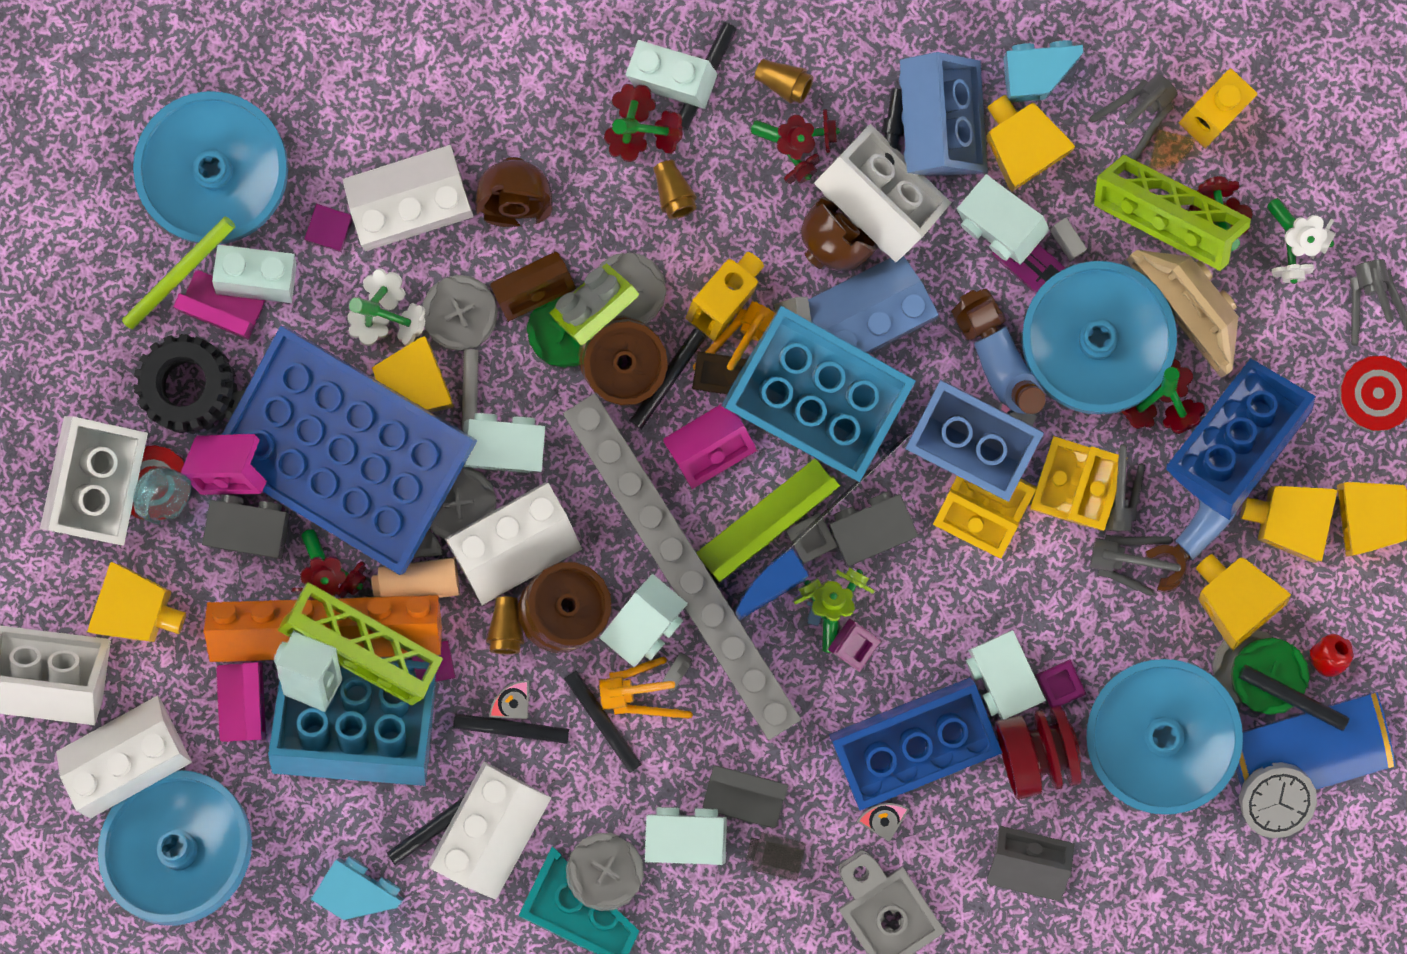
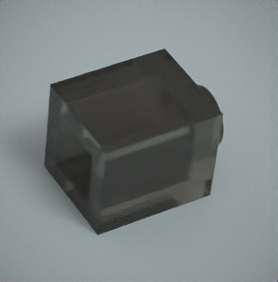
(776, 855)

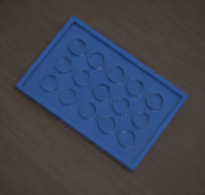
(348, 449)

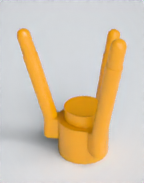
(754, 323)
(617, 692)

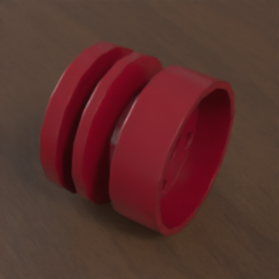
(1039, 752)

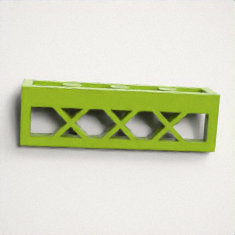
(1163, 215)
(767, 520)
(359, 659)

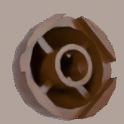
(513, 192)
(834, 238)

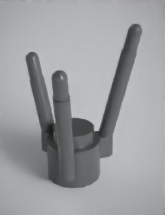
(1153, 97)
(1374, 280)
(1123, 510)
(1110, 556)

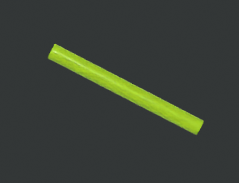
(178, 272)

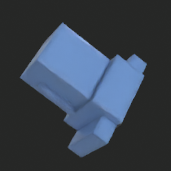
(812, 618)

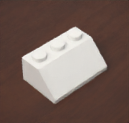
(880, 196)
(407, 198)
(93, 480)
(514, 543)
(52, 674)
(121, 758)
(489, 831)

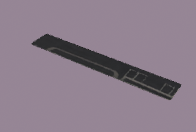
(841, 497)

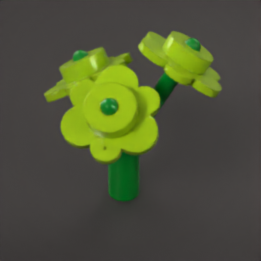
(832, 601)

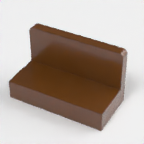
(532, 286)

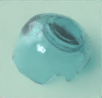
(161, 494)

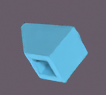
(1036, 72)
(352, 893)

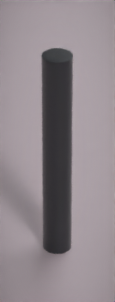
(714, 57)
(673, 371)
(1293, 697)
(602, 721)
(511, 728)
(423, 834)

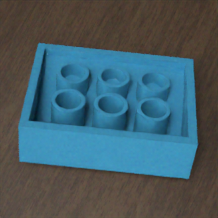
(818, 393)
(358, 737)

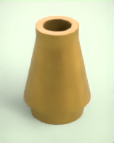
(786, 80)
(674, 192)
(505, 630)

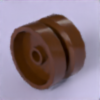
(635, 380)
(558, 587)

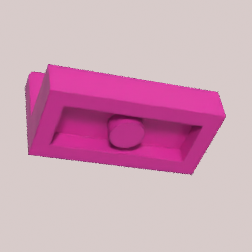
(228, 313)
(709, 445)
(223, 465)
(241, 702)

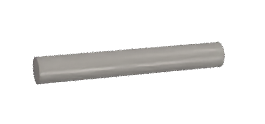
(470, 384)

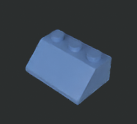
(943, 115)
(875, 306)
(974, 440)

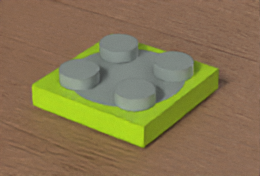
(593, 303)

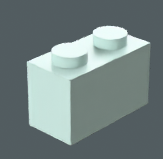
(672, 74)
(1002, 220)
(254, 273)
(505, 445)
(643, 620)
(308, 670)
(1005, 676)
(686, 837)

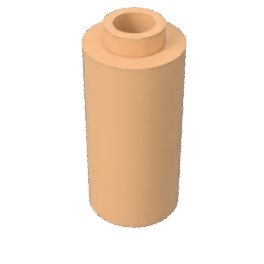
(420, 579)

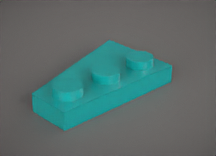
(560, 913)

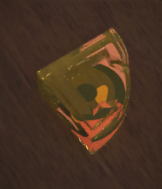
(1169, 149)

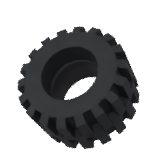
(162, 361)

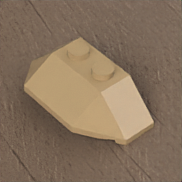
(1195, 302)

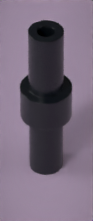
(893, 125)

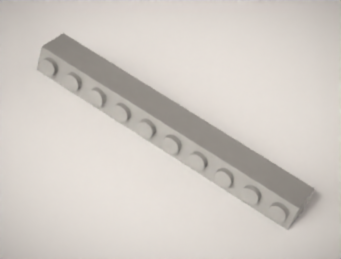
(681, 566)

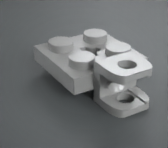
(879, 893)

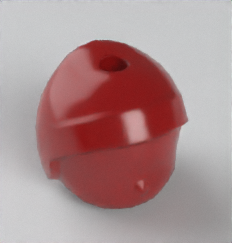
(1331, 655)

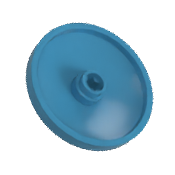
(210, 161)
(1099, 337)
(1164, 736)
(175, 849)

